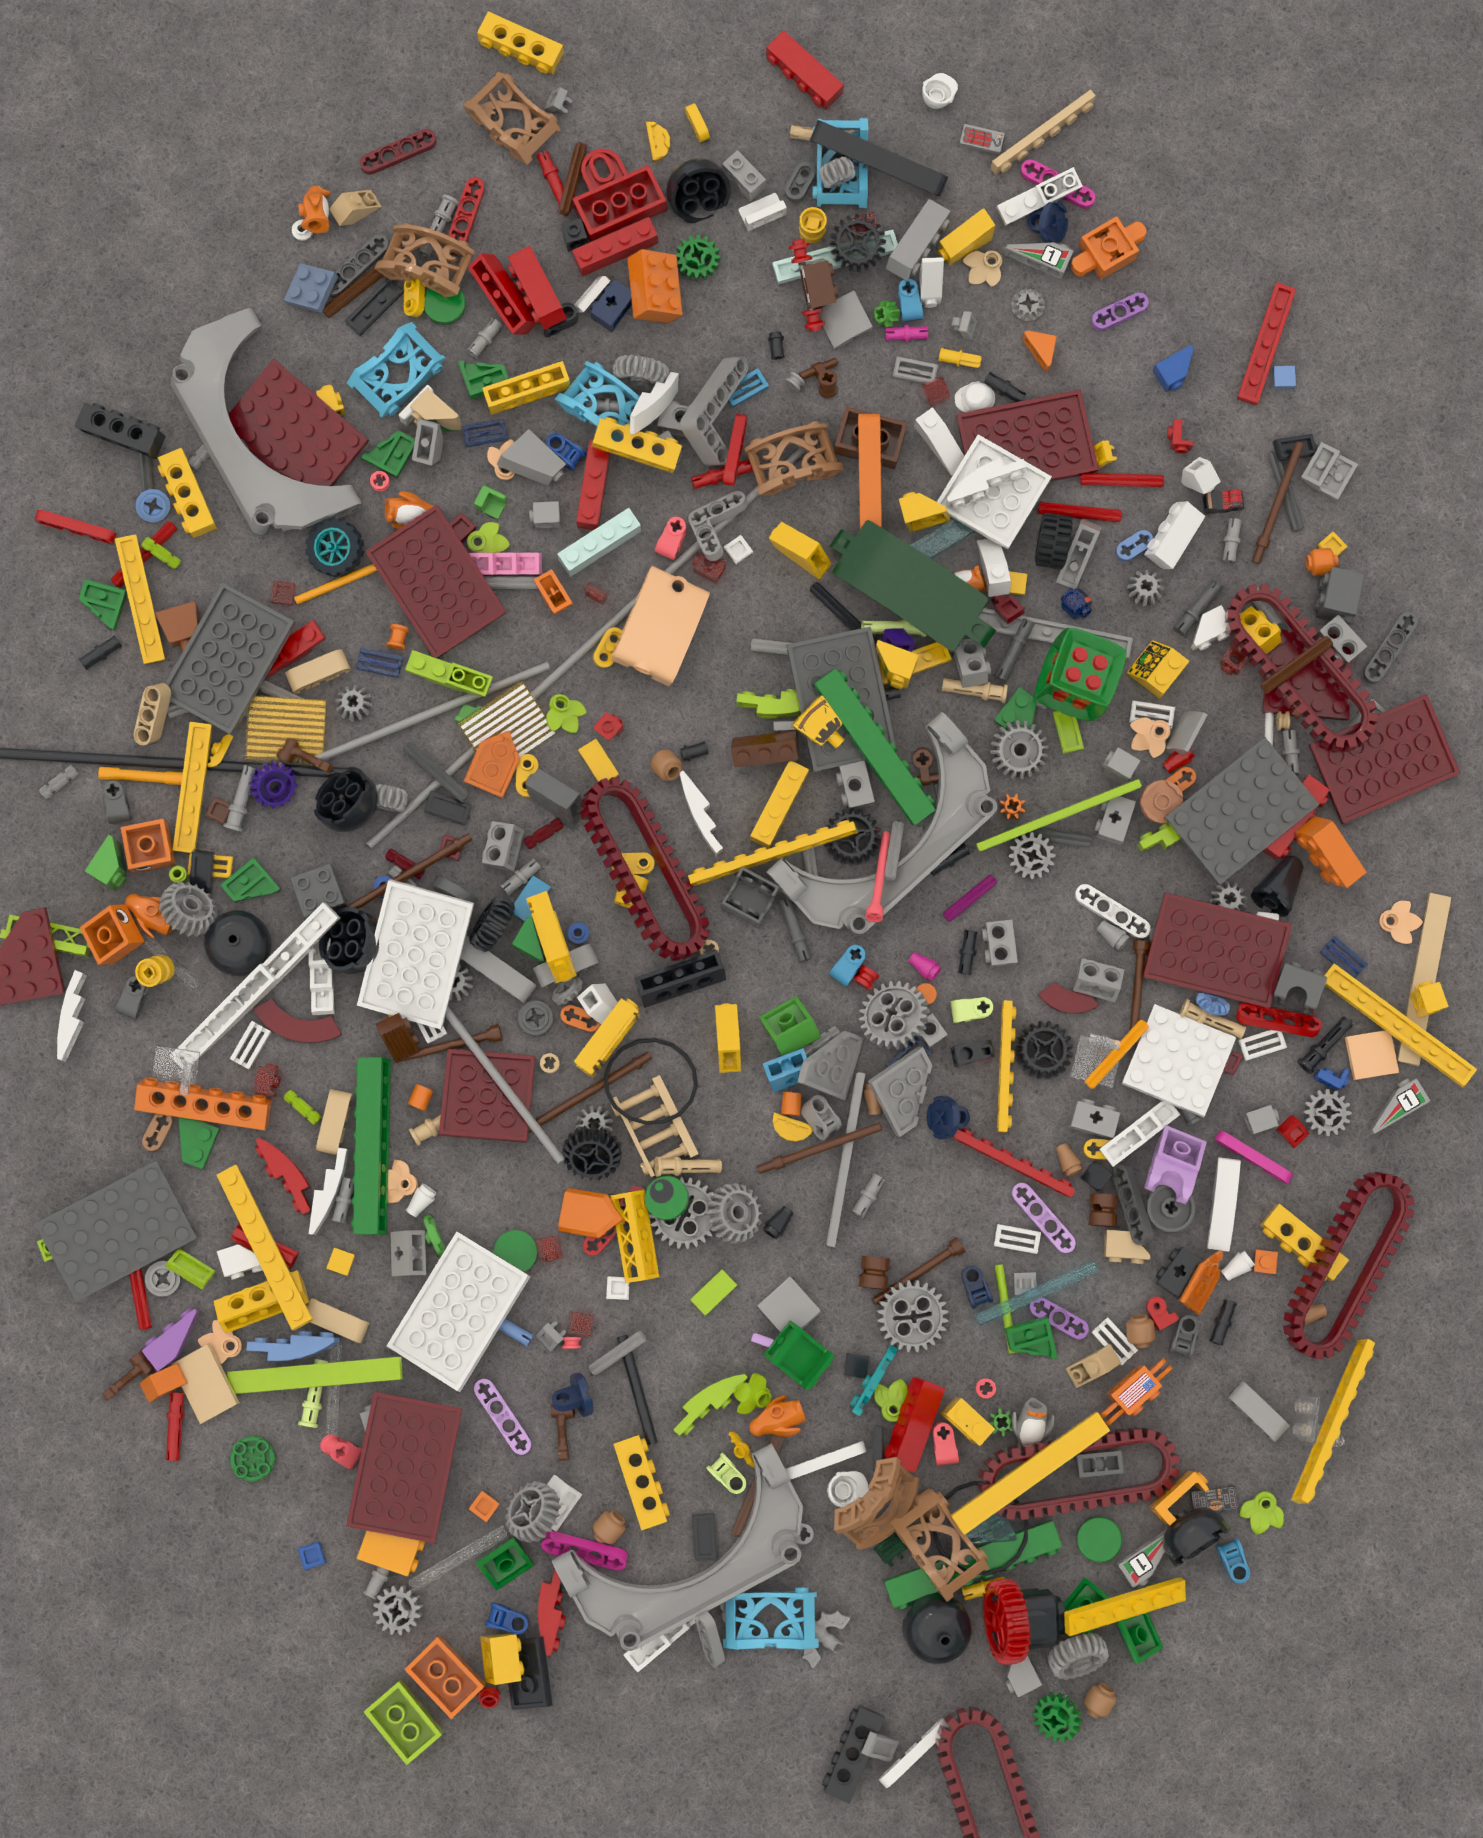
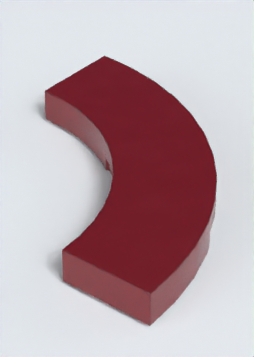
(296, 1029)

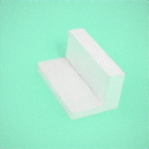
(762, 211)
(568, 1499)

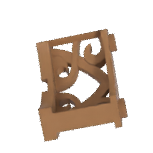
(521, 147)
(395, 268)
(824, 467)
(858, 1518)
(909, 1537)

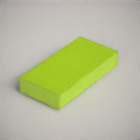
(1068, 732)
(190, 1268)
(713, 1292)

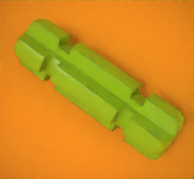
(160, 552)
(302, 1107)

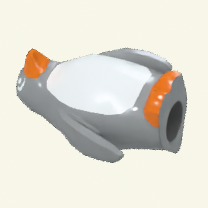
(1032, 1423)

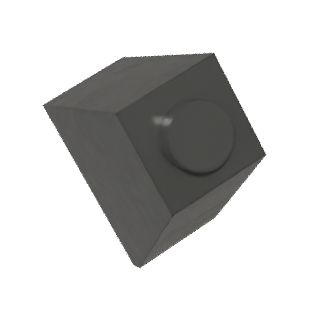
(555, 797)

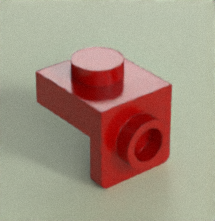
(1174, 433)
(609, 726)

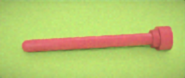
(874, 911)

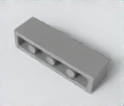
(918, 239)

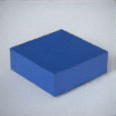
(311, 1555)

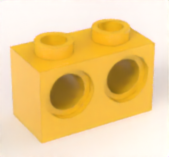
(1260, 628)
(1428, 998)

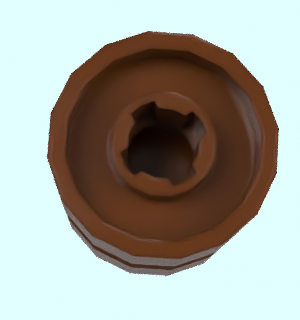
(1103, 1210)
(874, 1272)

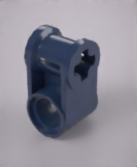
(976, 1288)

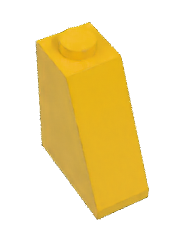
(967, 237)
(800, 549)
(728, 1038)

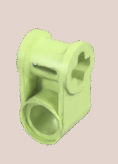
(967, 1010)
(726, 1473)

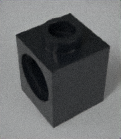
(574, 234)

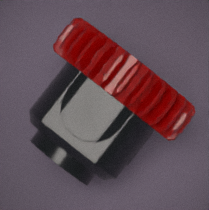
(1020, 1620)

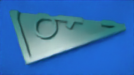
(871, 1382)

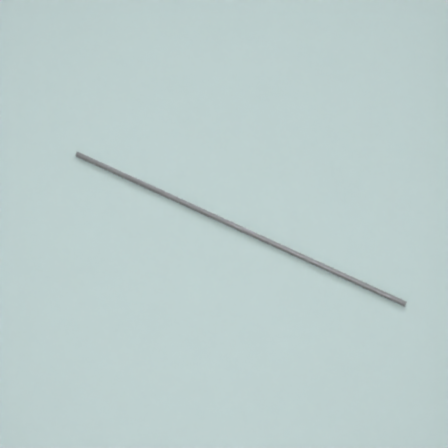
(414, 804)

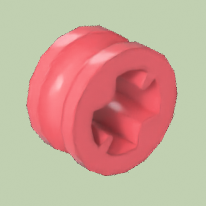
(386, 483)
(571, 1342)
(982, 1382)

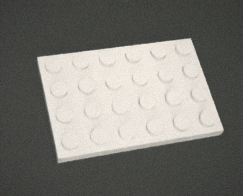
(417, 953)
(458, 1311)

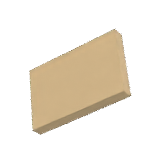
(207, 1384)

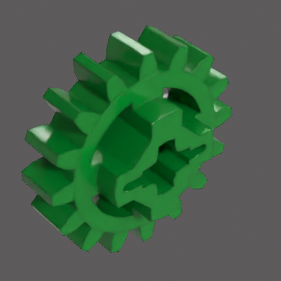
(704, 253)
(1057, 1717)

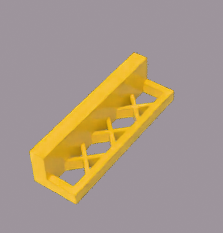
(639, 1236)

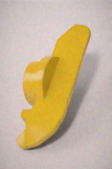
(219, 750)
(741, 1449)

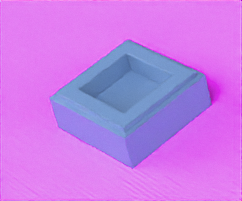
(1284, 377)

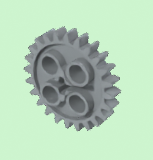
(894, 1015)
(699, 1220)
(910, 1295)

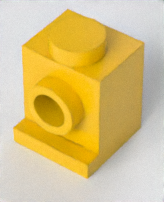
(331, 398)

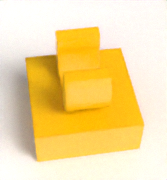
(1104, 453)

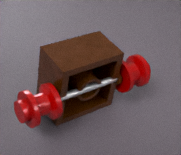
(816, 283)

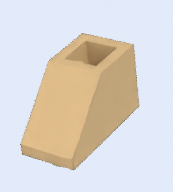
(354, 206)
(1120, 1246)
(1093, 1366)

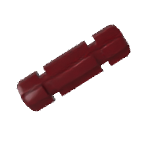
(543, 833)
(402, 862)

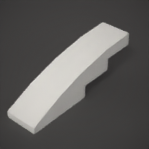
(652, 405)
(698, 805)
(321, 983)
(69, 1024)
(1139, 1132)
(325, 1199)
(1223, 1204)
(644, 1655)

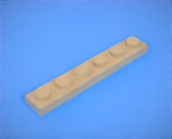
(1049, 128)

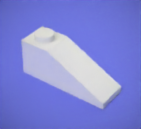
(931, 281)
(939, 440)
(994, 568)

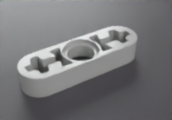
(710, 1639)

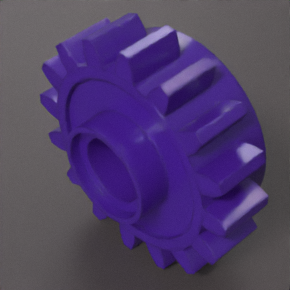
(265, 777)

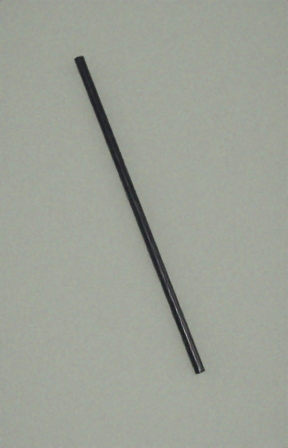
(148, 761)

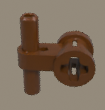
(826, 378)
(925, 778)

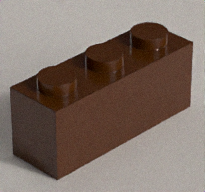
(765, 749)

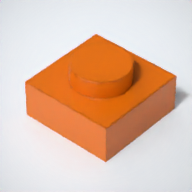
(1265, 1261)
(484, 1506)

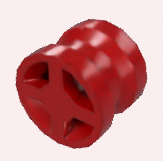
(865, 977)

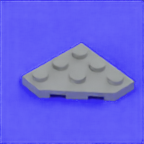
(832, 1066)
(902, 1089)

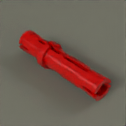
(550, 173)
(715, 476)
(174, 1426)

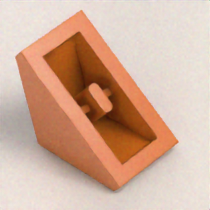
(1041, 347)
(552, 592)
(163, 1382)

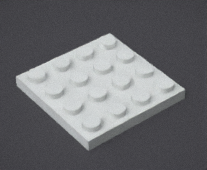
(1006, 505)
(1179, 1061)

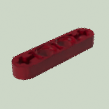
(396, 148)

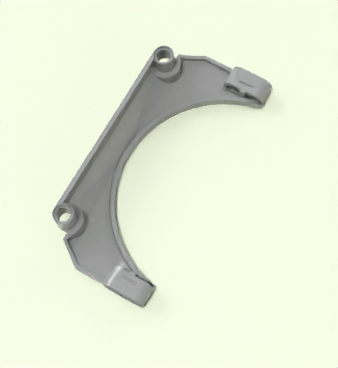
(254, 486)
(955, 818)
(658, 1609)

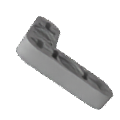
(706, 523)

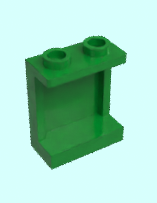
(799, 1355)

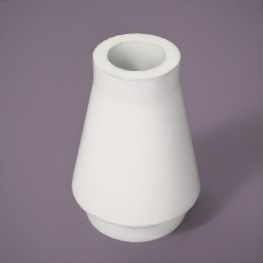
(421, 1199)
(1237, 1266)

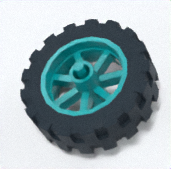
(354, 547)

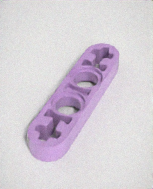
(1040, 1220)
(501, 1417)

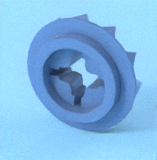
(157, 513)
(1212, 1004)

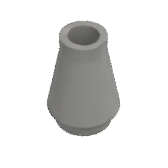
(1114, 936)

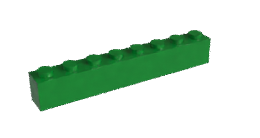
(874, 747)
(371, 1146)
(916, 1583)

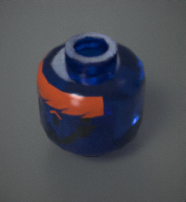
(1076, 603)

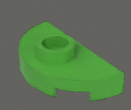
(432, 1234)

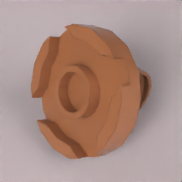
(1159, 800)

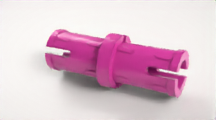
(906, 333)

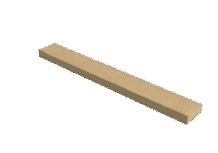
(1426, 962)

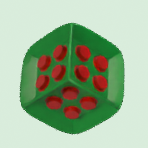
(1080, 674)

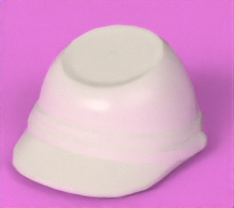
(939, 90)
(974, 397)
(847, 1487)

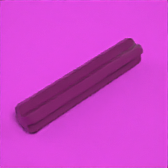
(969, 898)

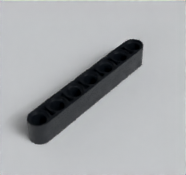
(878, 158)

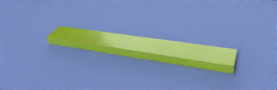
(1058, 815)
(316, 1375)

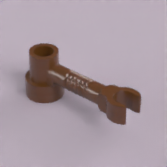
(290, 750)
(141, 1365)
(563, 1452)

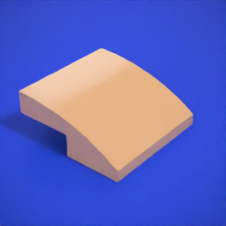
(1371, 1055)

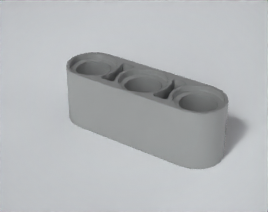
(581, 957)
(1259, 1411)

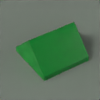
(528, 941)
(505, 1563)
(1084, 1594)
(1139, 1637)

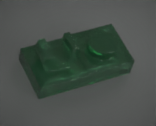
(890, 1548)

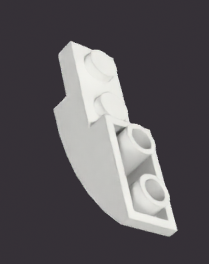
(1039, 196)
(976, 483)

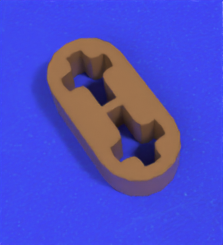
(162, 1134)

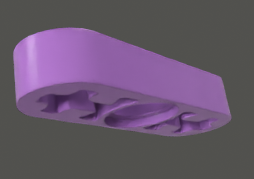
(1103, 313)
(1076, 1320)

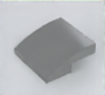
(845, 320)
(1329, 471)
(1185, 732)
(787, 1304)

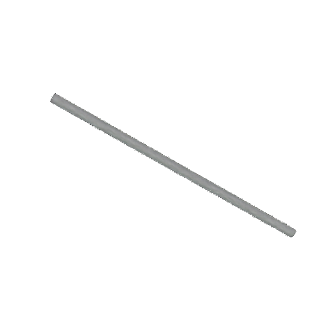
(430, 713)
(509, 1093)

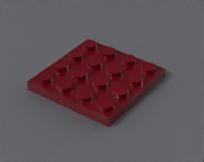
(1311, 682)
(474, 1102)

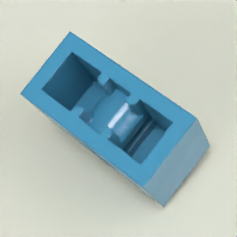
(785, 1070)

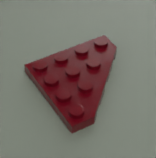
(30, 960)

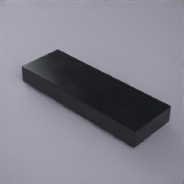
(374, 306)

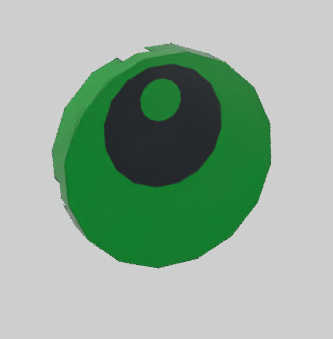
(666, 1198)

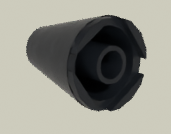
(1279, 886)

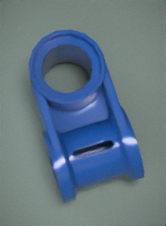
(568, 452)
(506, 1619)

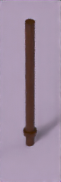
(457, 844)
(636, 1063)

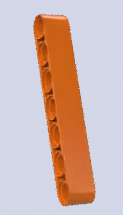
(870, 468)

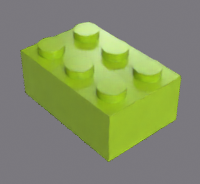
(404, 1722)

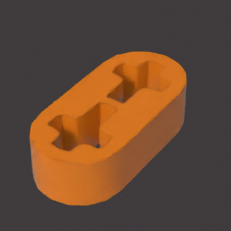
(1178, 775)
(579, 1024)

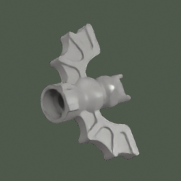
(828, 1640)

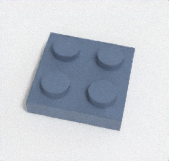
(310, 288)

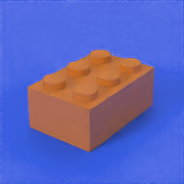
(654, 286)
(1330, 852)
(445, 1676)

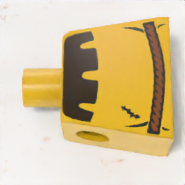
(819, 723)

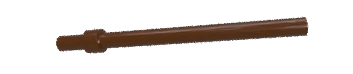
(1263, 540)
(781, 1161)

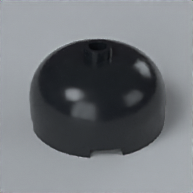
(699, 180)
(354, 808)
(351, 941)
(247, 952)
(1193, 1534)
(937, 1629)

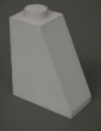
(532, 460)

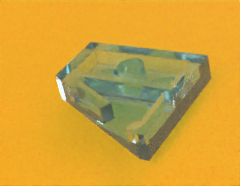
(993, 1529)

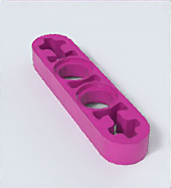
(1032, 177)
(1253, 1157)
(585, 1547)

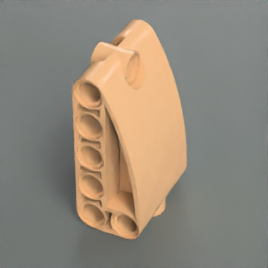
(660, 626)

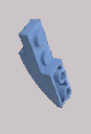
(300, 1346)

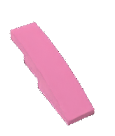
(508, 563)

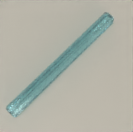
(1036, 1293)

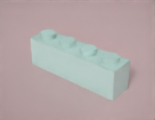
(599, 542)

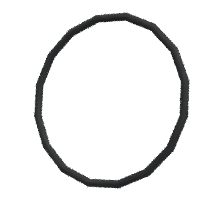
(652, 1121)
(985, 1573)

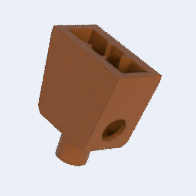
(179, 623)

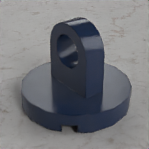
(1052, 222)
(944, 1117)
(575, 1395)

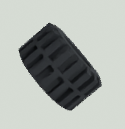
(1053, 541)

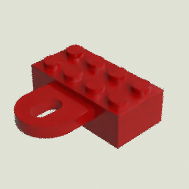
(617, 199)

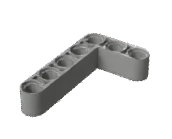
(698, 419)

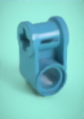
(909, 303)
(847, 968)
(1233, 1559)

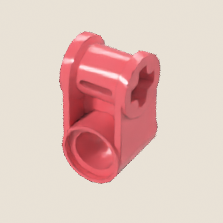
(671, 541)
(944, 1448)
(341, 1451)

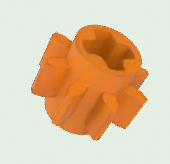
(1009, 812)

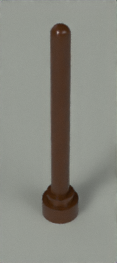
(1141, 949)
(491, 1034)
(953, 1249)

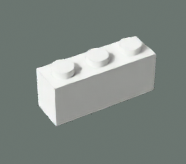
(1174, 535)

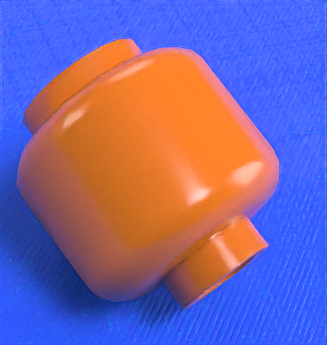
(1321, 561)

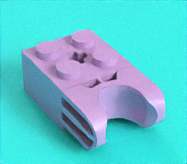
(1176, 1163)

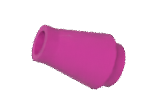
(926, 967)

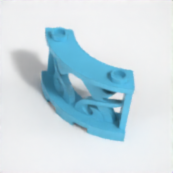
(857, 189)
(399, 342)
(574, 403)
(795, 1640)

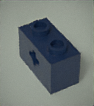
(611, 316)

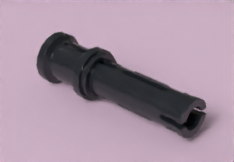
(1316, 1051)

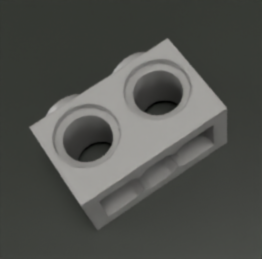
(744, 176)
(1345, 638)
(968, 662)
(507, 847)
(1006, 943)
(1098, 980)

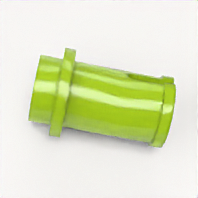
(175, 871)

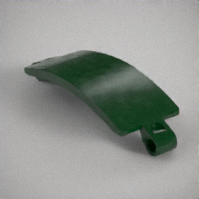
(911, 586)

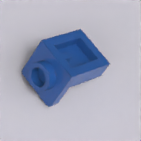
(1329, 1079)

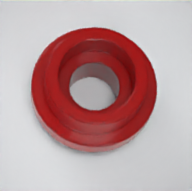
(489, 1697)

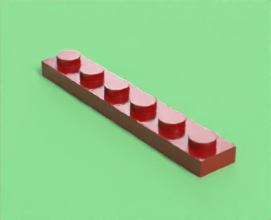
(1266, 344)
(1023, 1166)

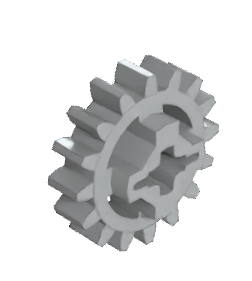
(1026, 869)
(1327, 1103)
(408, 1611)

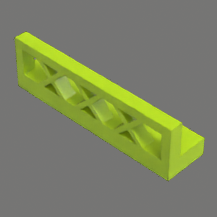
(61, 946)

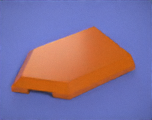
(494, 764)
(587, 1213)
(1202, 1283)

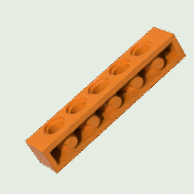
(148, 1102)

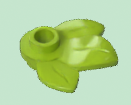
(490, 539)
(564, 717)
(752, 1394)
(891, 1397)
(1262, 1516)

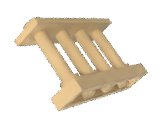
(676, 1128)

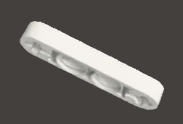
(1114, 908)
(826, 1460)
(912, 1755)

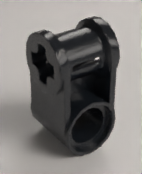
(569, 322)

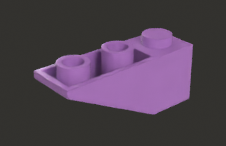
(169, 1346)

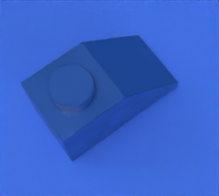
(1174, 369)

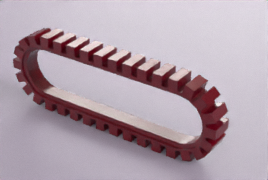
(1234, 626)
(628, 883)
(1326, 1258)
(1089, 1499)
(1008, 1766)

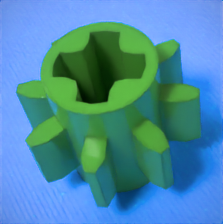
(886, 313)
(995, 1423)

